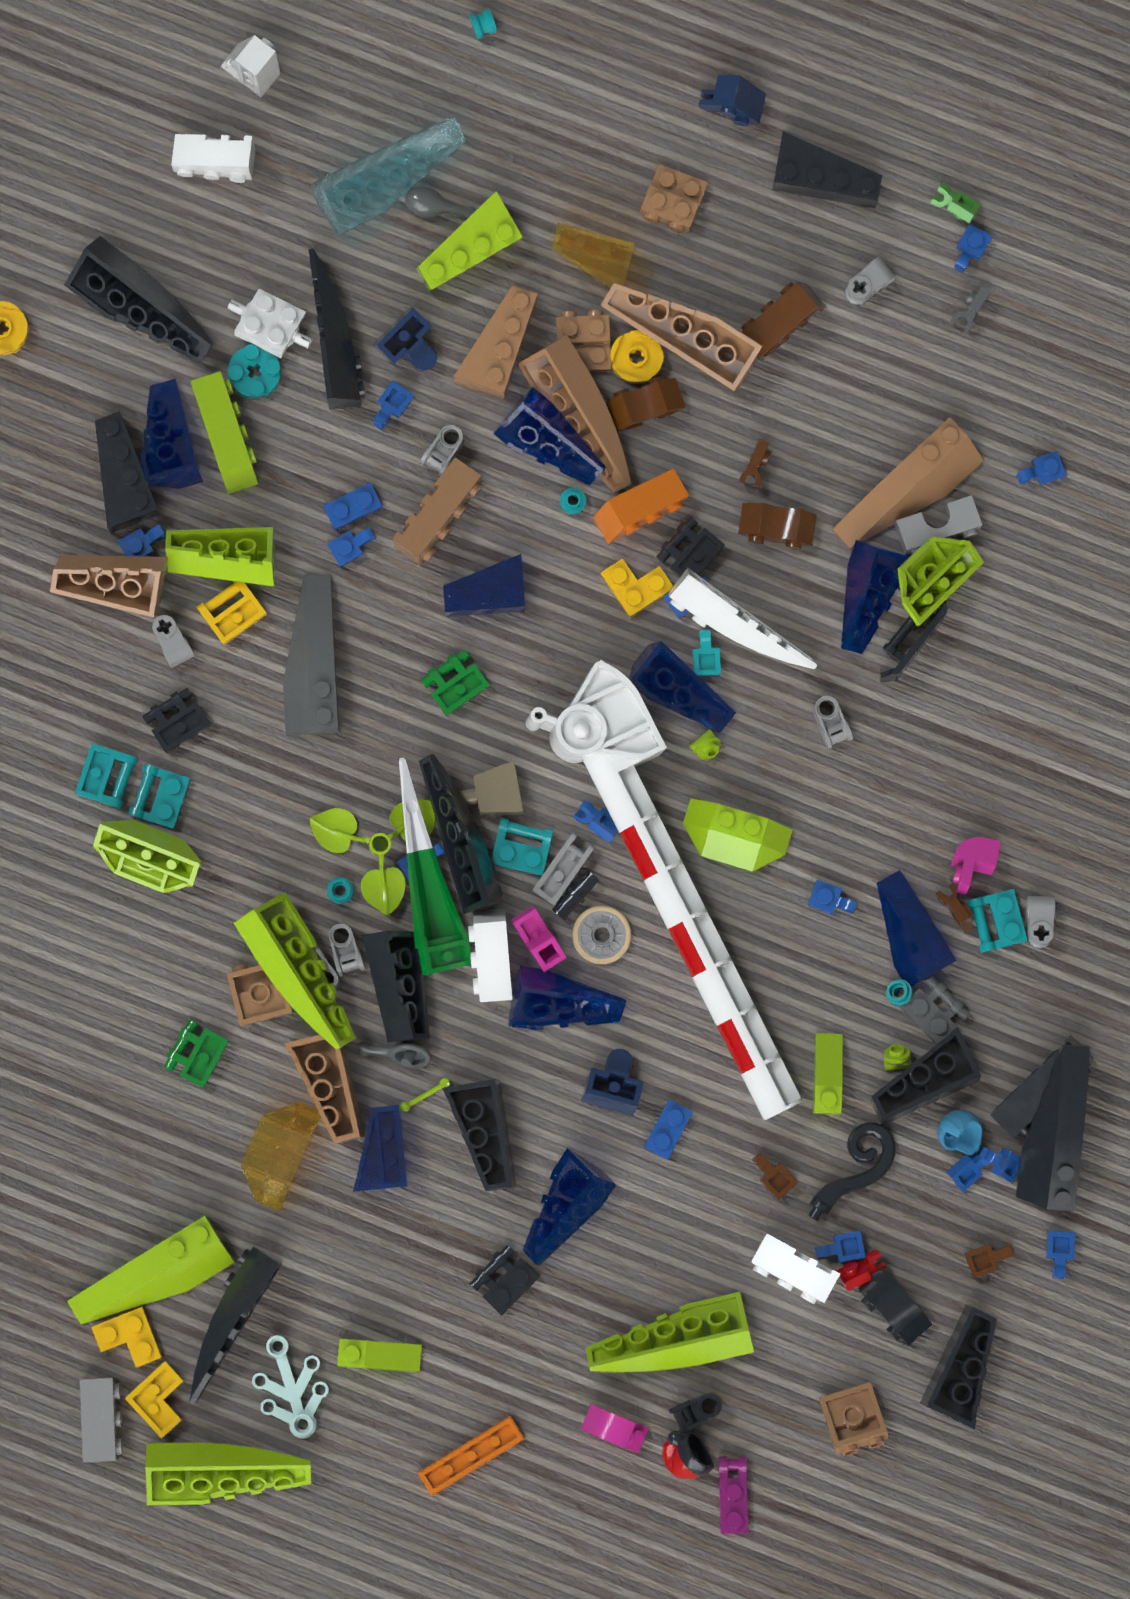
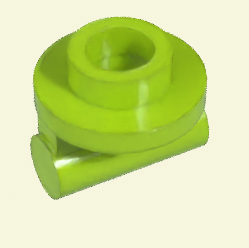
(706, 746)
(896, 1057)

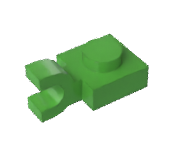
(958, 203)

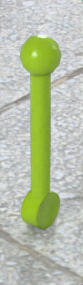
(405, 1106)

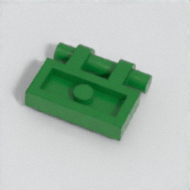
(460, 688)
(203, 1058)

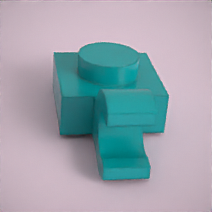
(706, 659)

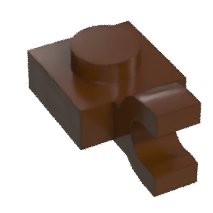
(759, 457)
(961, 913)
(776, 1178)
(984, 1260)

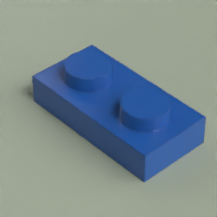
(352, 506)
(668, 1129)

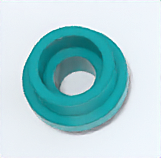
(573, 509)
(333, 884)
(894, 987)

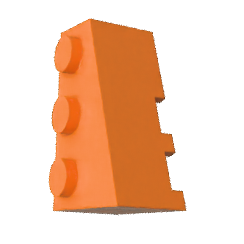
(641, 506)

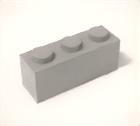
(100, 1419)

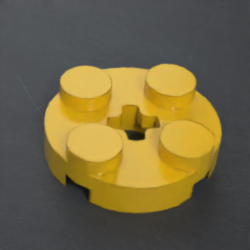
(18, 328)
(643, 370)

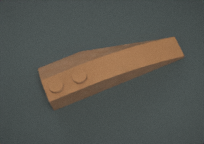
(687, 332)
(568, 384)
(915, 483)

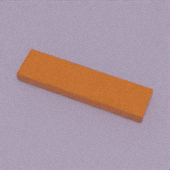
(471, 1455)

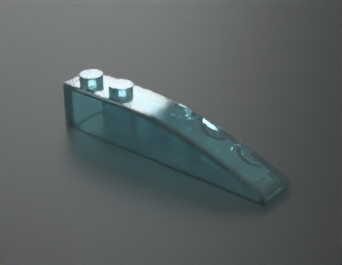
(382, 177)

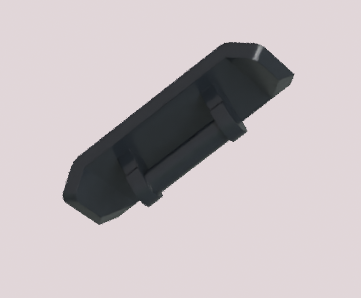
(901, 634)

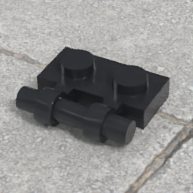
(697, 555)
(180, 727)
(510, 1286)

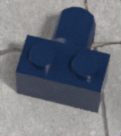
(734, 99)
(406, 340)
(613, 1087)

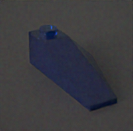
(543, 432)
(672, 684)
(913, 938)
(554, 999)
(573, 1198)

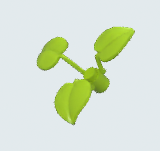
(379, 887)

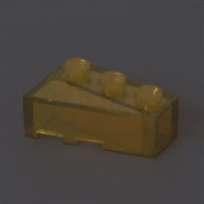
(596, 254)

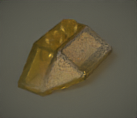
(278, 1152)

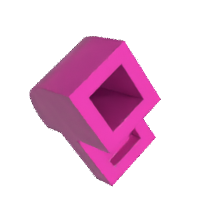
(975, 855)
(538, 939)
(614, 1428)

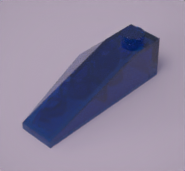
(168, 446)
(869, 588)

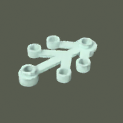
(292, 1391)

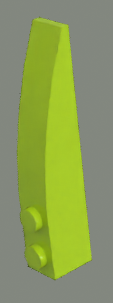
(156, 1274)
(692, 1337)
(213, 1470)

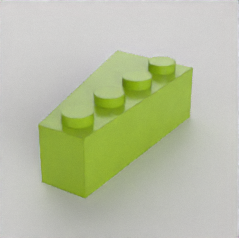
(472, 242)
(224, 431)
(223, 554)

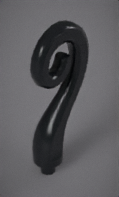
(831, 1192)

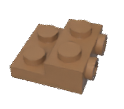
(673, 199)
(590, 337)
(255, 995)
(854, 1419)

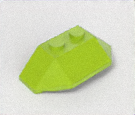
(935, 574)
(735, 835)
(147, 855)

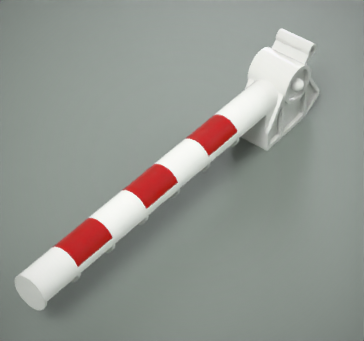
(612, 735)

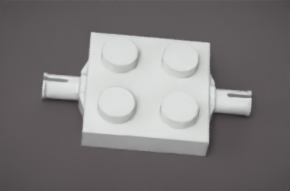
(270, 323)

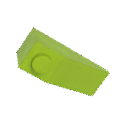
(828, 1074)
(379, 1355)

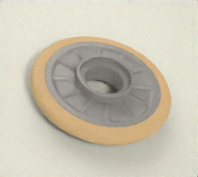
(596, 951)

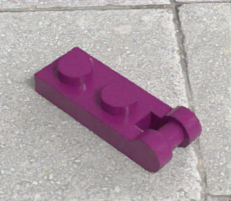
(733, 1496)

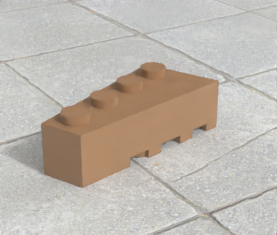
(497, 349)
(438, 512)
(112, 581)
(329, 1085)

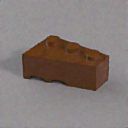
(783, 317)

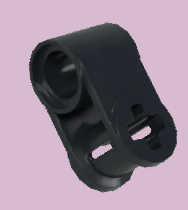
(694, 1412)

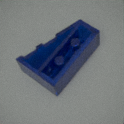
(487, 591)
(383, 1152)

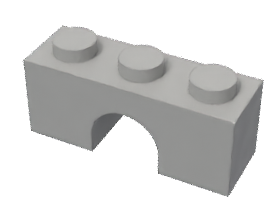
(962, 521)

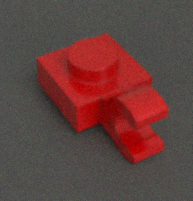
(858, 1272)

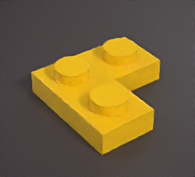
(632, 593)
(130, 1329)
(150, 1402)

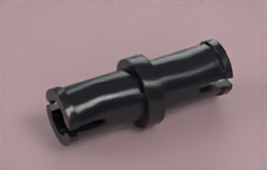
(575, 895)

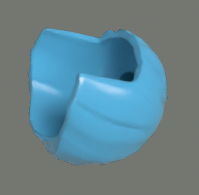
(960, 1131)

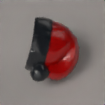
(686, 1455)

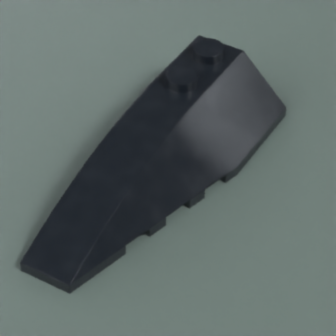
(131, 295)
(336, 346)
(462, 840)
(1055, 1140)
(232, 1313)

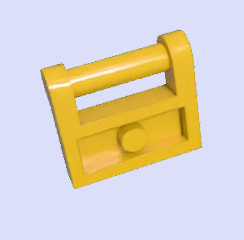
(235, 618)

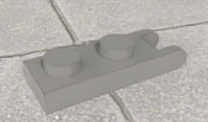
(562, 871)

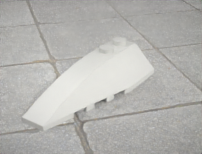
(732, 620)

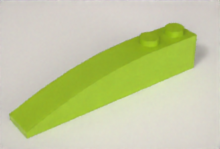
(289, 960)

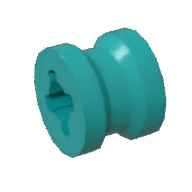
(482, 23)

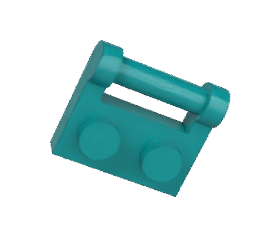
(97, 774)
(167, 800)
(518, 855)
(1005, 917)

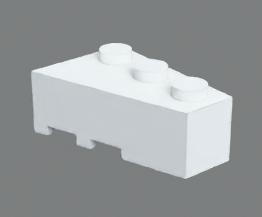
(253, 64)
(213, 157)
(490, 955)
(794, 1269)

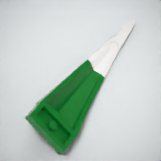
(436, 922)

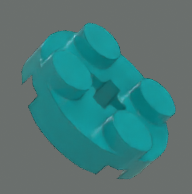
(257, 386)

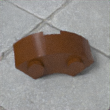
(633, 407)
(777, 525)

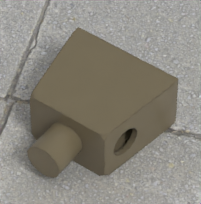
(496, 791)

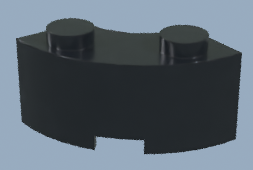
(894, 1306)

